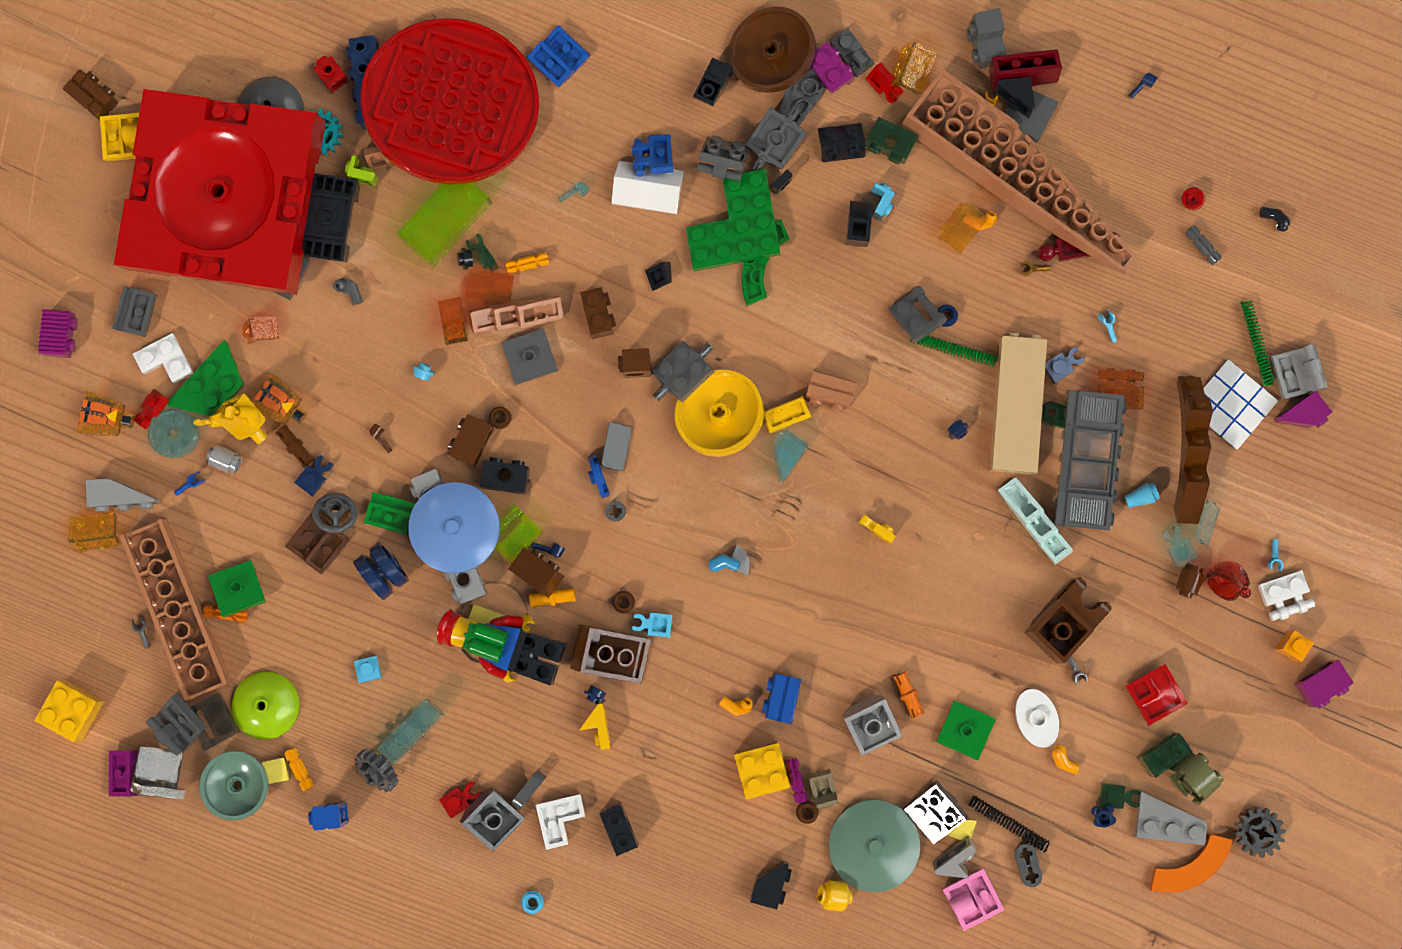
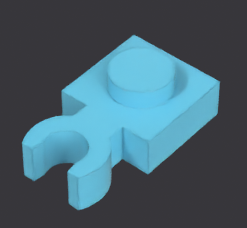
(657, 624)

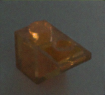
(453, 320)

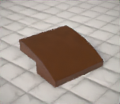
(315, 545)

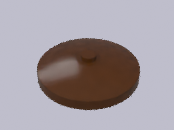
(772, 49)

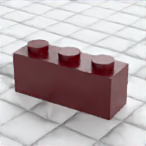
(1041, 66)

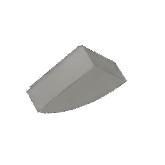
(740, 555)

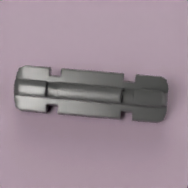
(1203, 245)

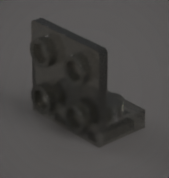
(157, 773)

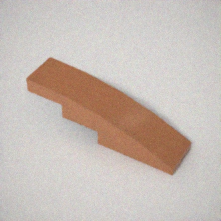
(516, 313)

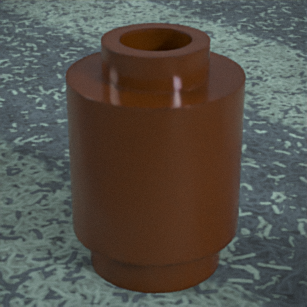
(1190, 581)

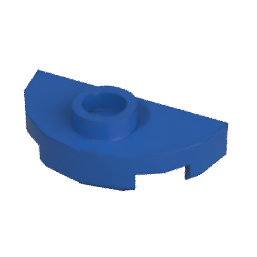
(596, 476)

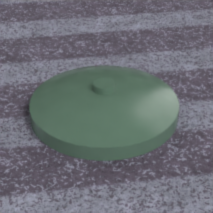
(874, 845)

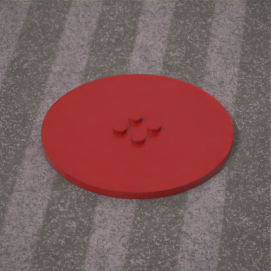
(449, 101)

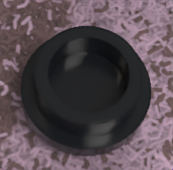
(465, 258)

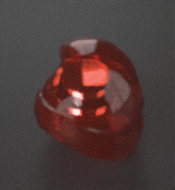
(1228, 581)

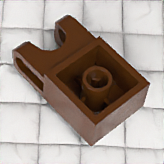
(1072, 617)

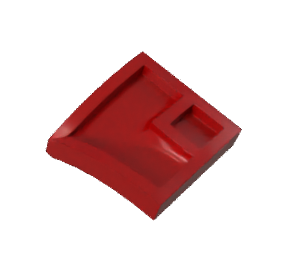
(1156, 694)

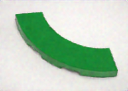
(753, 272)

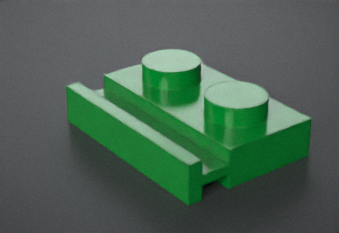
(389, 513)

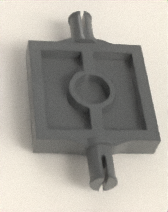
(776, 138)
(682, 371)

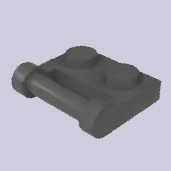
(912, 320)

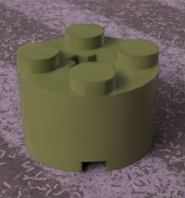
(1195, 777)

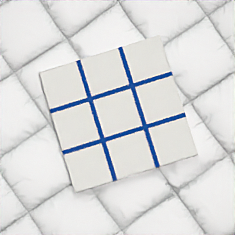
(1236, 404)

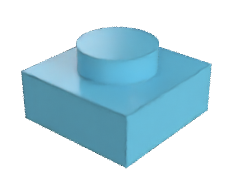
(367, 669)

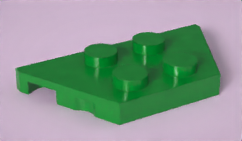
(210, 384)

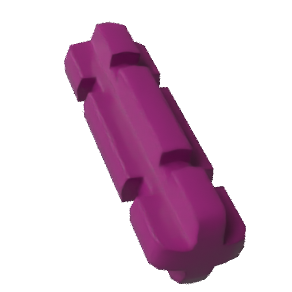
(796, 780)

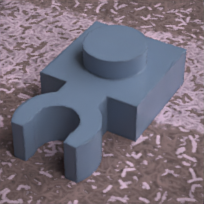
(1060, 366)

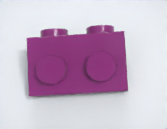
(831, 69)

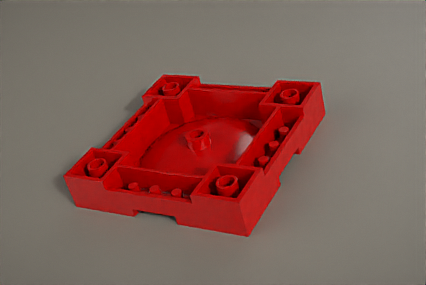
(182, 160)

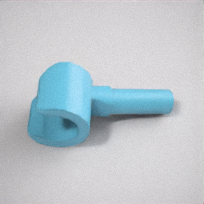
(1109, 324)
(1274, 557)

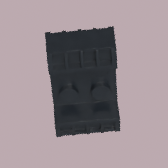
(329, 217)

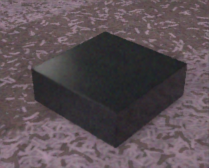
(781, 182)

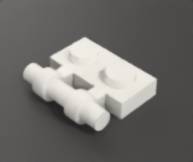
(1284, 588)

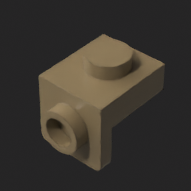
(823, 789)

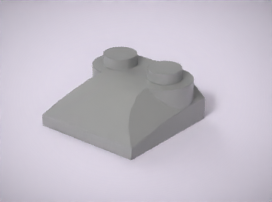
(871, 724)

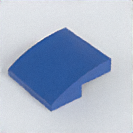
(559, 56)

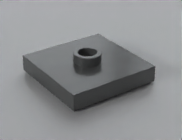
(529, 356)

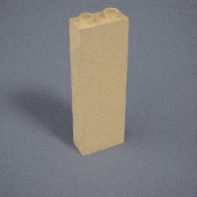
(1018, 404)

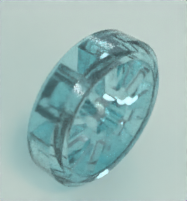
(171, 447)

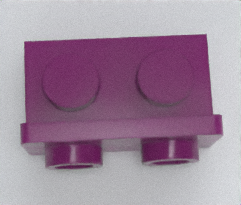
(121, 772)

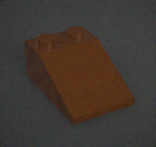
(610, 654)

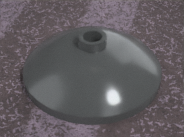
(273, 90)

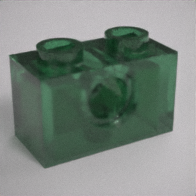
(884, 130)

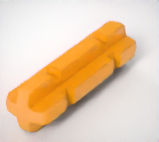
(527, 263)
(299, 769)

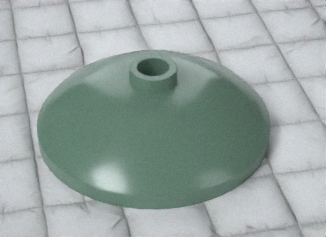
(219, 788)

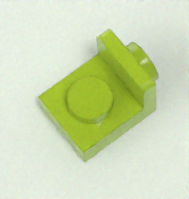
(363, 175)

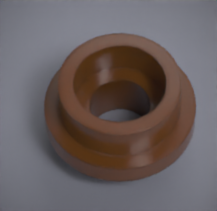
(493, 415)
(623, 594)
(807, 819)

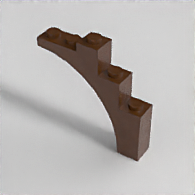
(1195, 450)

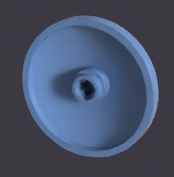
(454, 527)

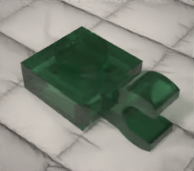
(486, 258)

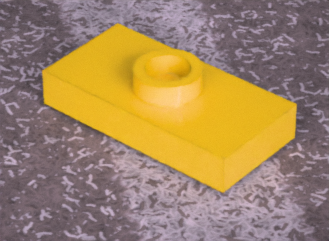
(786, 415)

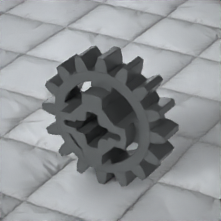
(376, 770)
(1263, 823)

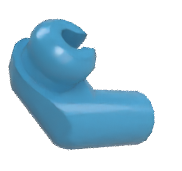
(723, 561)

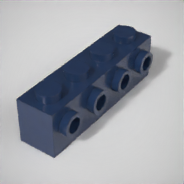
(360, 53)

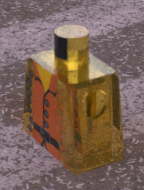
(278, 401)
(102, 416)

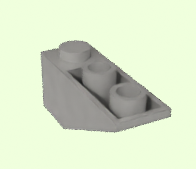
(108, 493)

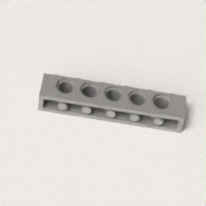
(475, 588)

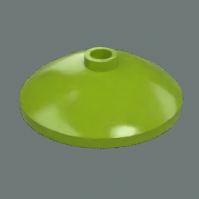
(280, 700)

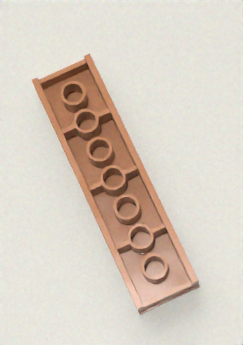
(176, 610)

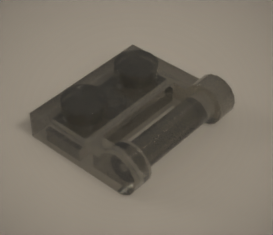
(218, 719)

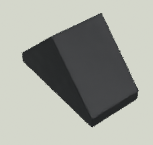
(1017, 93)

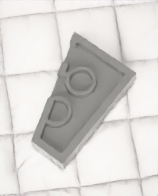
(1164, 822)

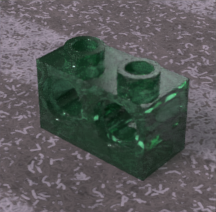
(1164, 754)

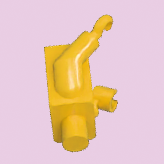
(239, 418)

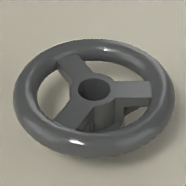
(334, 502)

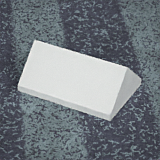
(647, 192)

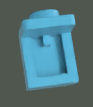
(884, 206)

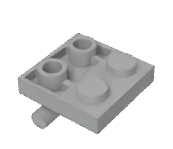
(1298, 372)

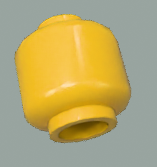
(834, 895)

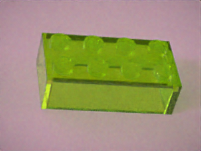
(444, 220)

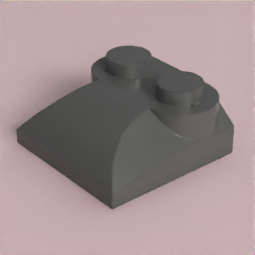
(491, 818)

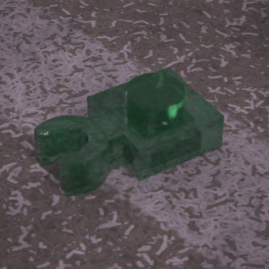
(1116, 796)

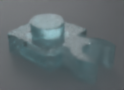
(1180, 550)

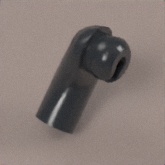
(1277, 215)

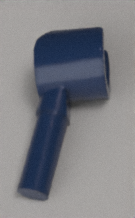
(1148, 80)
(556, 550)

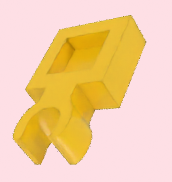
(882, 531)

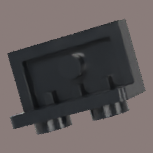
(841, 142)

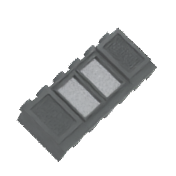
(1089, 460)

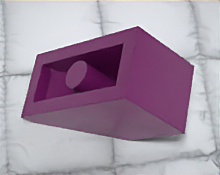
(1306, 413)

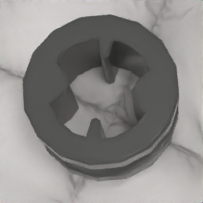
(618, 505)

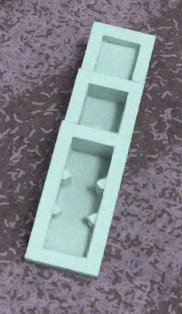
(1035, 520)

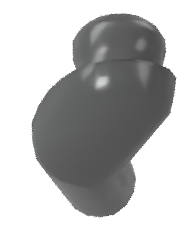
(349, 287)

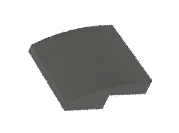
(1037, 122)

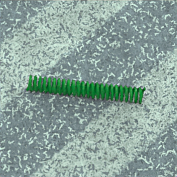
(1254, 340)
(934, 341)

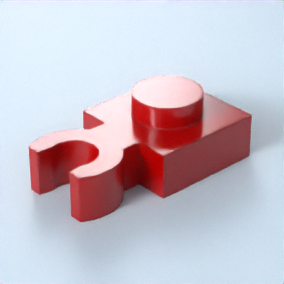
(882, 81)
(152, 407)
(457, 801)

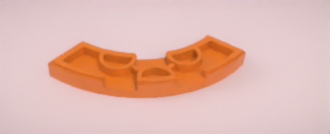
(1197, 871)

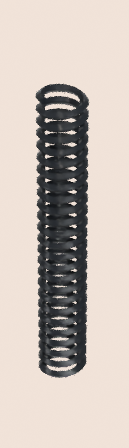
(1017, 824)

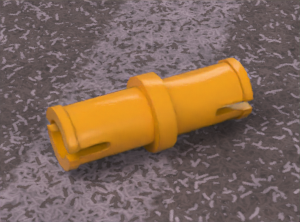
(558, 596)

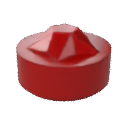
(1193, 198)

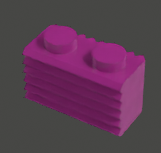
(57, 333)

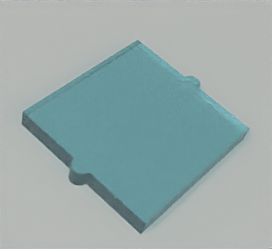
(1207, 522)

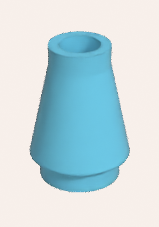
(1143, 495)

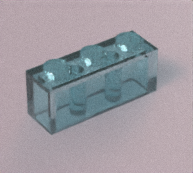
(410, 731)

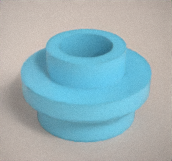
(423, 371)
(527, 907)

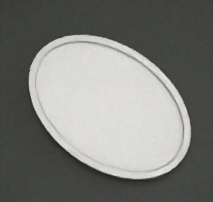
(1037, 718)

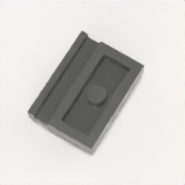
(134, 311)

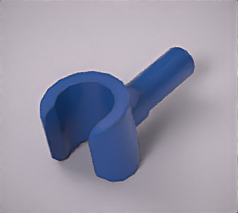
(191, 482)

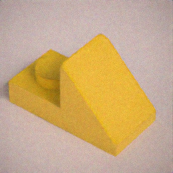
(598, 720)

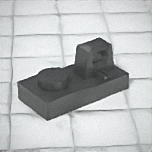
(852, 52)

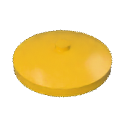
(720, 414)

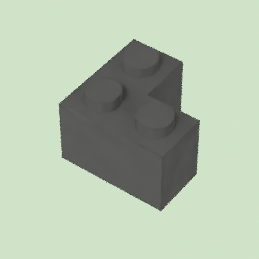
(986, 33)

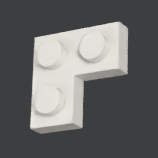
(167, 353)
(554, 814)

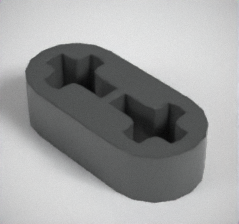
(528, 790)
(1033, 864)

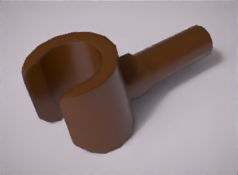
(376, 432)

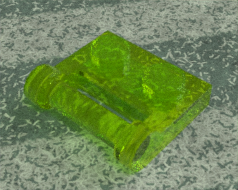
(522, 536)

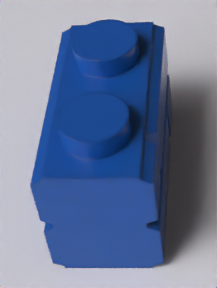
(782, 698)
(329, 816)

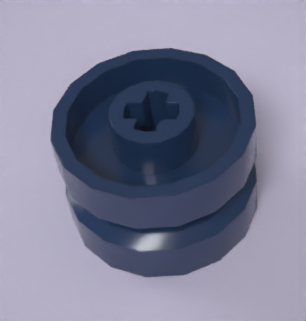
(378, 573)

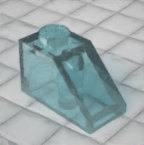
(787, 453)

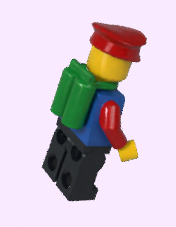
(504, 646)

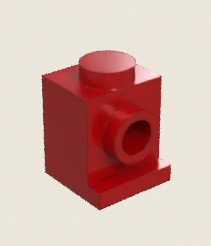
(334, 79)

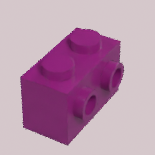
(1324, 684)

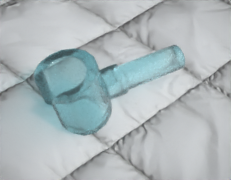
(580, 188)

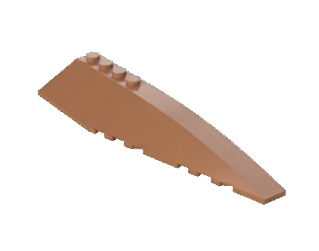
(1006, 163)

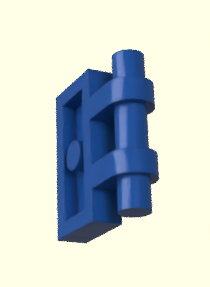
(660, 155)

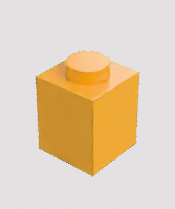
(1294, 646)

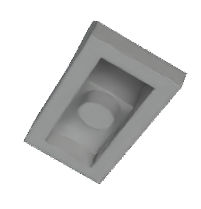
(951, 861)

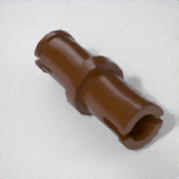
(294, 446)

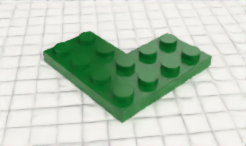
(746, 234)

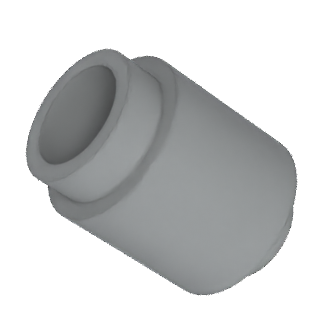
(224, 459)

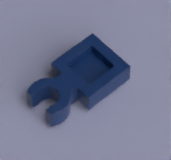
(311, 478)

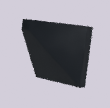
(659, 275)

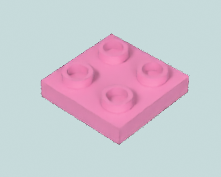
(973, 899)

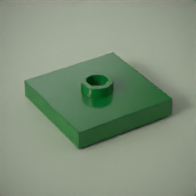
(237, 589)
(965, 730)

